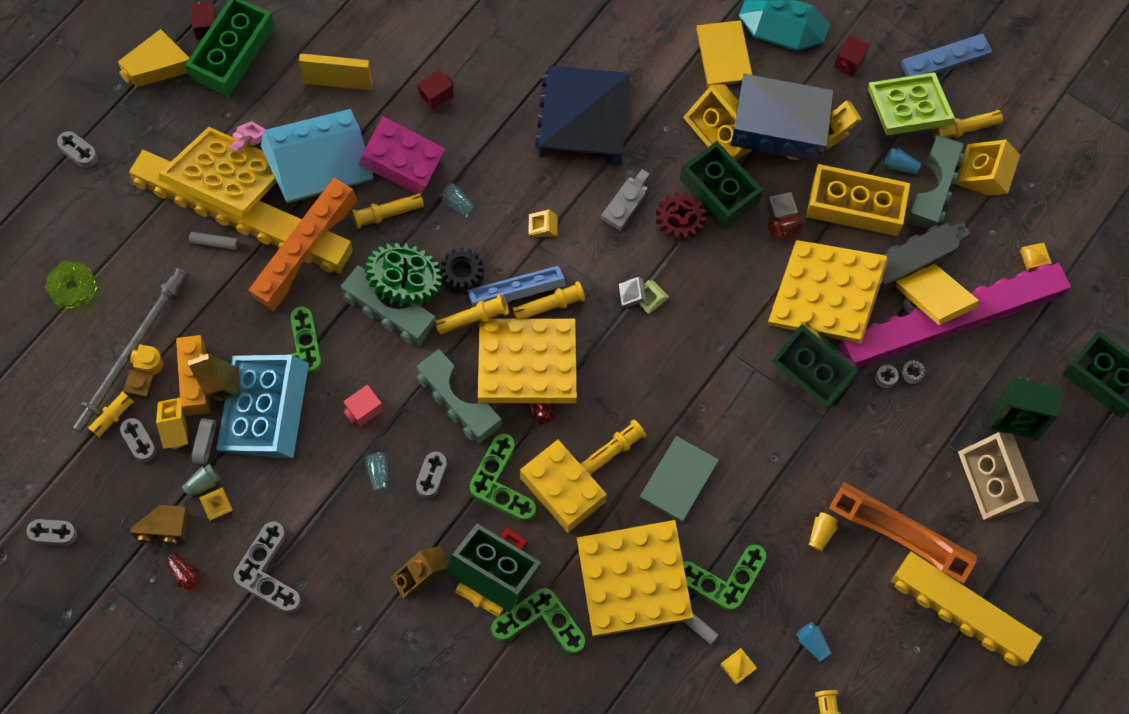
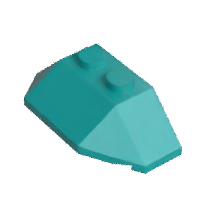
(785, 23)

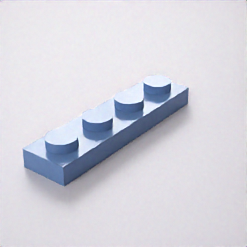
(948, 56)
(520, 286)

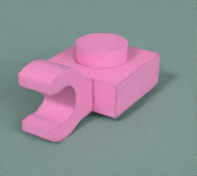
(247, 134)

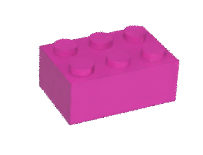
(401, 156)

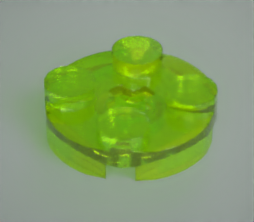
(66, 272)

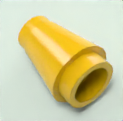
(823, 530)

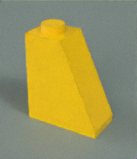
(153, 61)

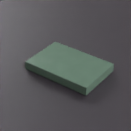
(679, 479)

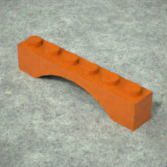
(280, 272)
(931, 546)

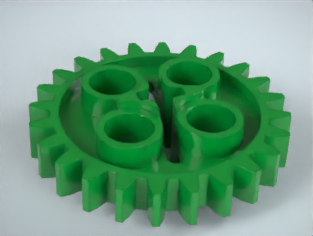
(385, 274)

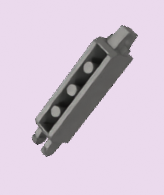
(922, 251)

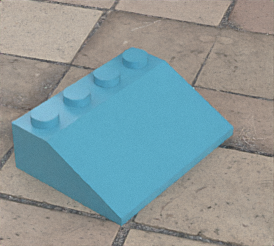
(314, 152)
(267, 410)

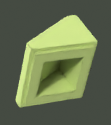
(654, 296)

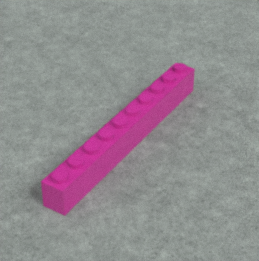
(995, 302)

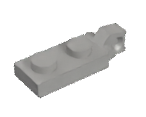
(626, 201)

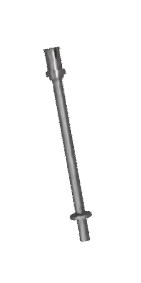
(168, 292)

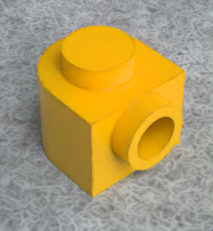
(147, 359)

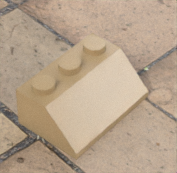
(998, 476)

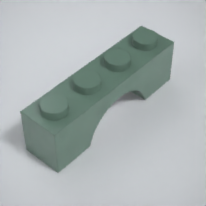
(928, 206)
(411, 322)
(477, 419)

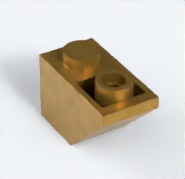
(215, 376)
(163, 524)
(421, 571)

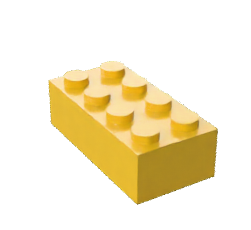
(858, 200)

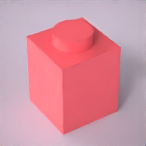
(362, 406)

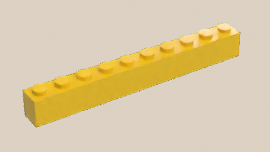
(261, 221)

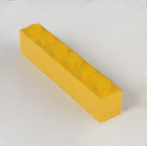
(966, 609)

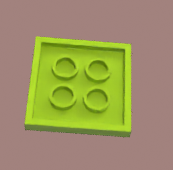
(911, 103)

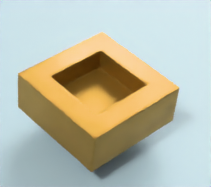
(139, 384)

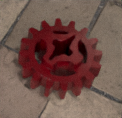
(672, 220)

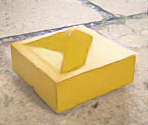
(1035, 256)
(215, 504)
(738, 666)

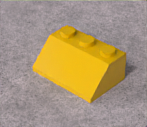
(715, 118)

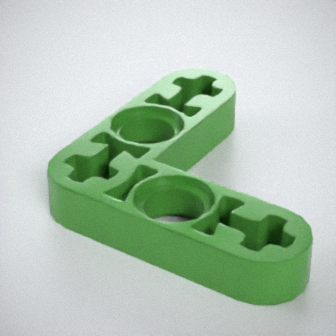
(309, 323)
(494, 488)
(721, 587)
(546, 613)

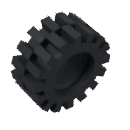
(455, 259)

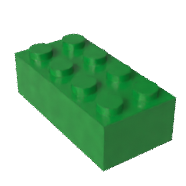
(230, 46)

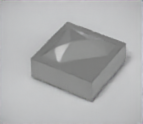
(783, 205)
(632, 292)

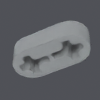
(80, 146)
(142, 437)
(203, 441)
(437, 476)
(51, 538)

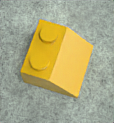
(988, 167)

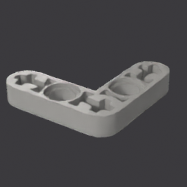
(259, 577)

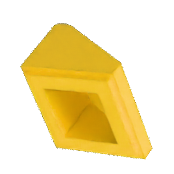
(543, 224)

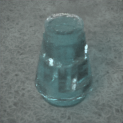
(457, 199)
(377, 469)

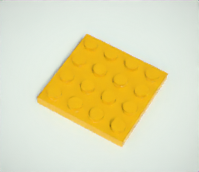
(219, 173)
(829, 290)
(527, 361)
(634, 578)

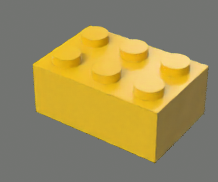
(562, 486)

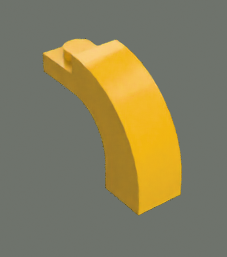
(841, 121)

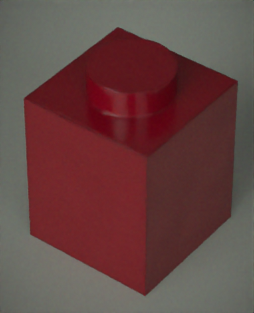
(203, 16)
(851, 55)
(436, 89)

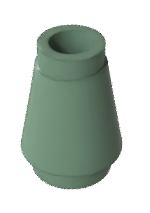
(201, 481)

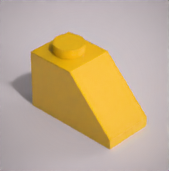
(172, 424)

